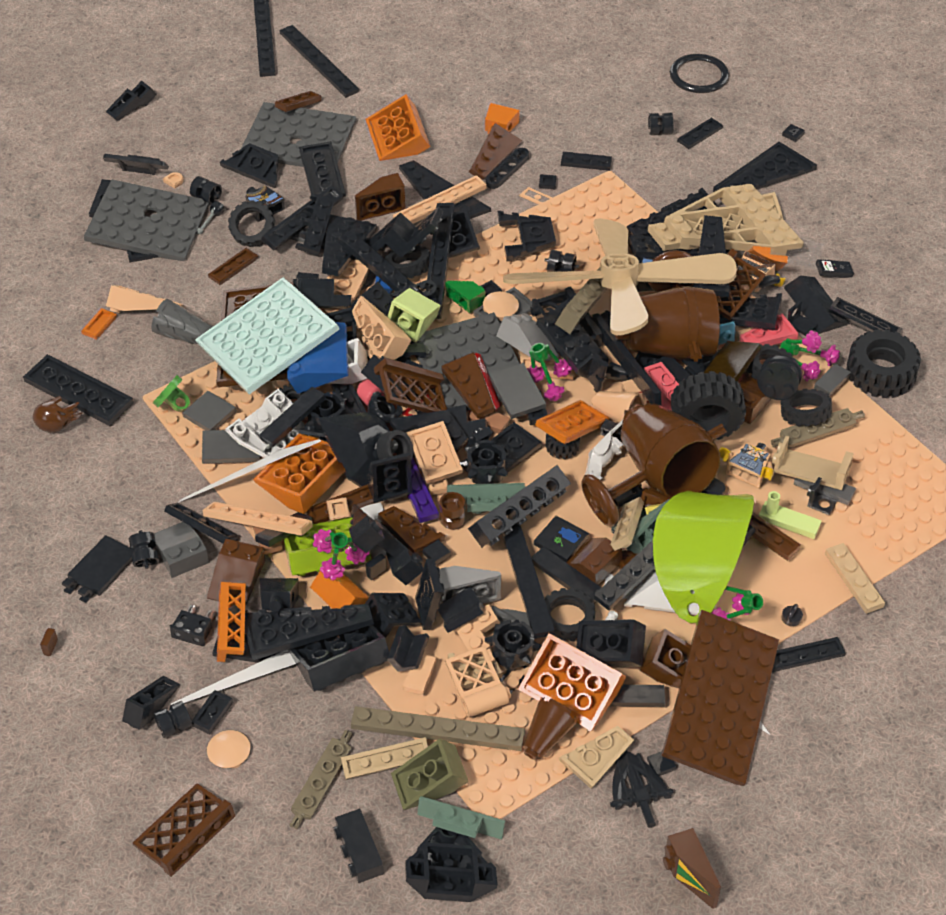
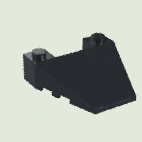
(369, 533)

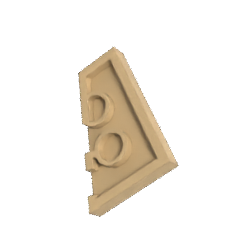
(596, 757)

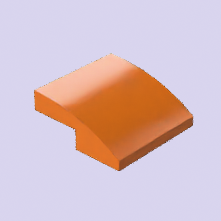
(764, 252)

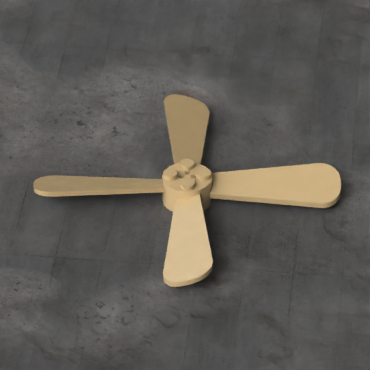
(623, 271)

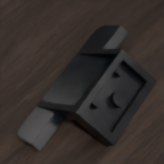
(136, 163)
(321, 293)

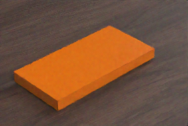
(571, 422)

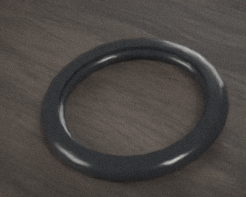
(695, 88)

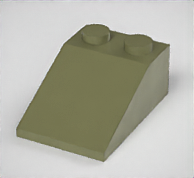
(429, 774)

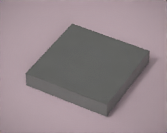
(209, 411)

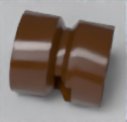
(452, 510)

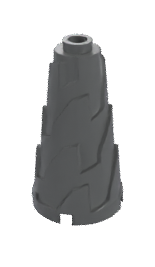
(178, 323)

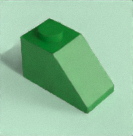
(465, 294)

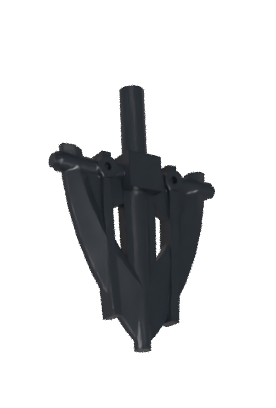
(633, 767)

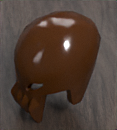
(49, 419)

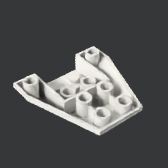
(247, 431)

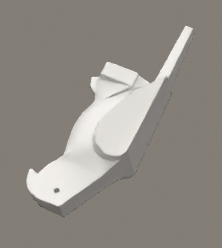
(603, 453)

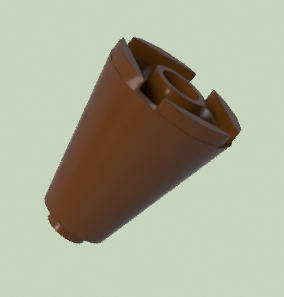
(547, 728)

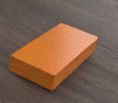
(99, 323)

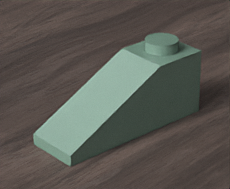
(645, 530)

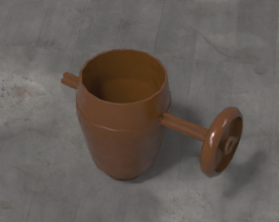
(680, 320)
(661, 448)

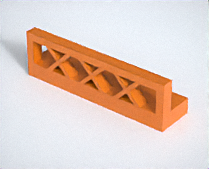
(223, 621)

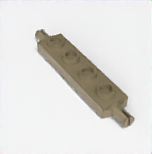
(803, 434)
(320, 779)

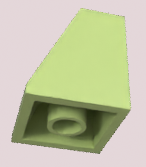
(413, 313)

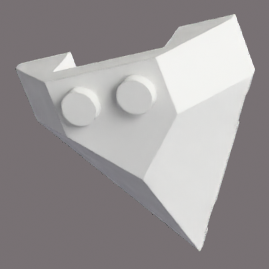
(650, 594)

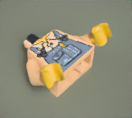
(748, 463)

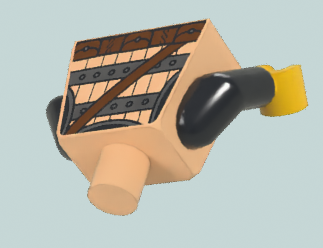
(764, 266)

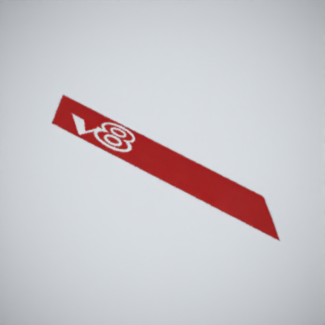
(487, 380)

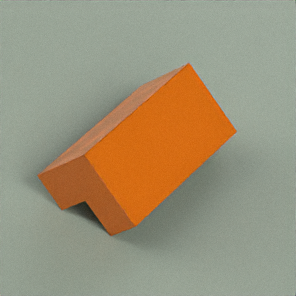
(338, 591)

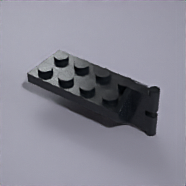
(577, 350)

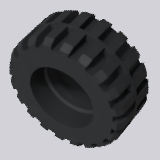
(880, 379)
(710, 390)

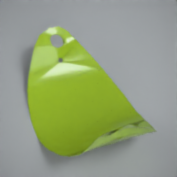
(698, 547)

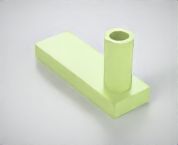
(788, 518)

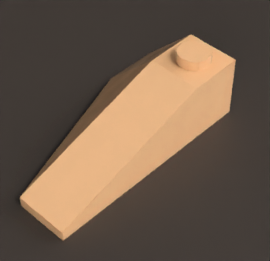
(128, 299)
(379, 332)

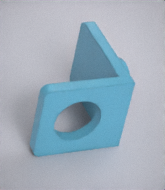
(727, 332)

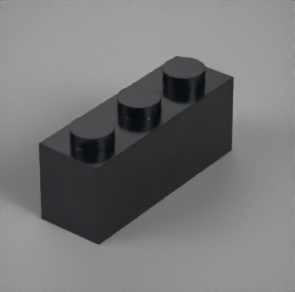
(358, 846)

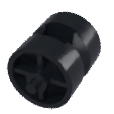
(205, 189)
(561, 263)
(143, 546)

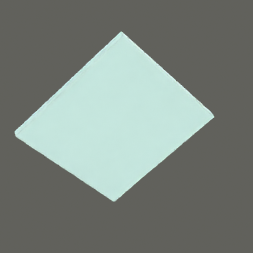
(266, 335)

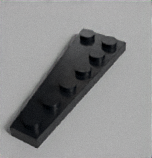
(711, 243)

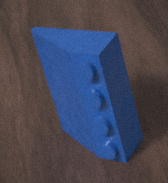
(321, 364)

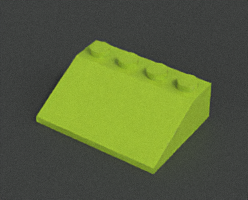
(304, 556)

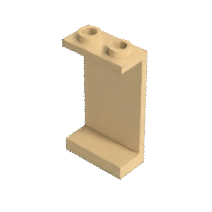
(811, 467)

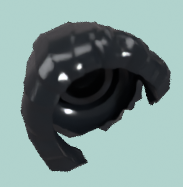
(381, 408)

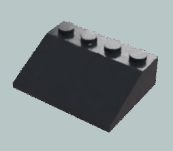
(340, 656)

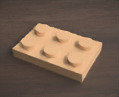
(435, 452)

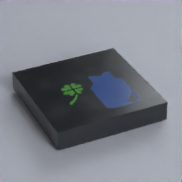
(561, 538)

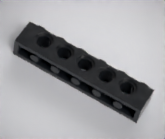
(553, 480)

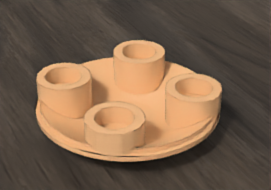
(501, 304)
(228, 749)

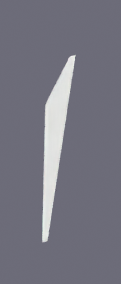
(269, 459)
(264, 667)

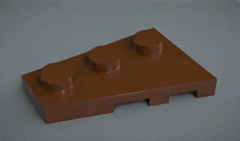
(407, 531)

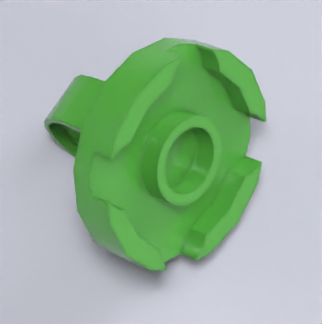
(170, 395)

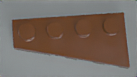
(493, 151)
(470, 384)

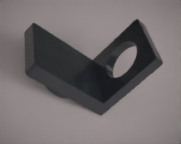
(799, 322)
(815, 497)

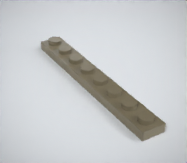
(437, 727)

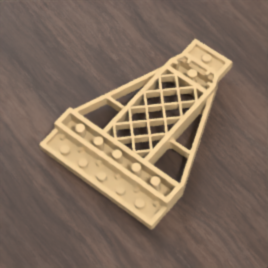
(743, 218)

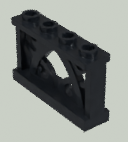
(564, 298)

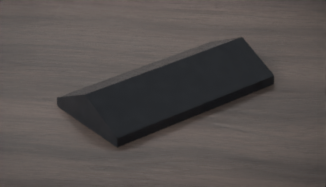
(814, 303)
(861, 317)

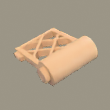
(485, 696)

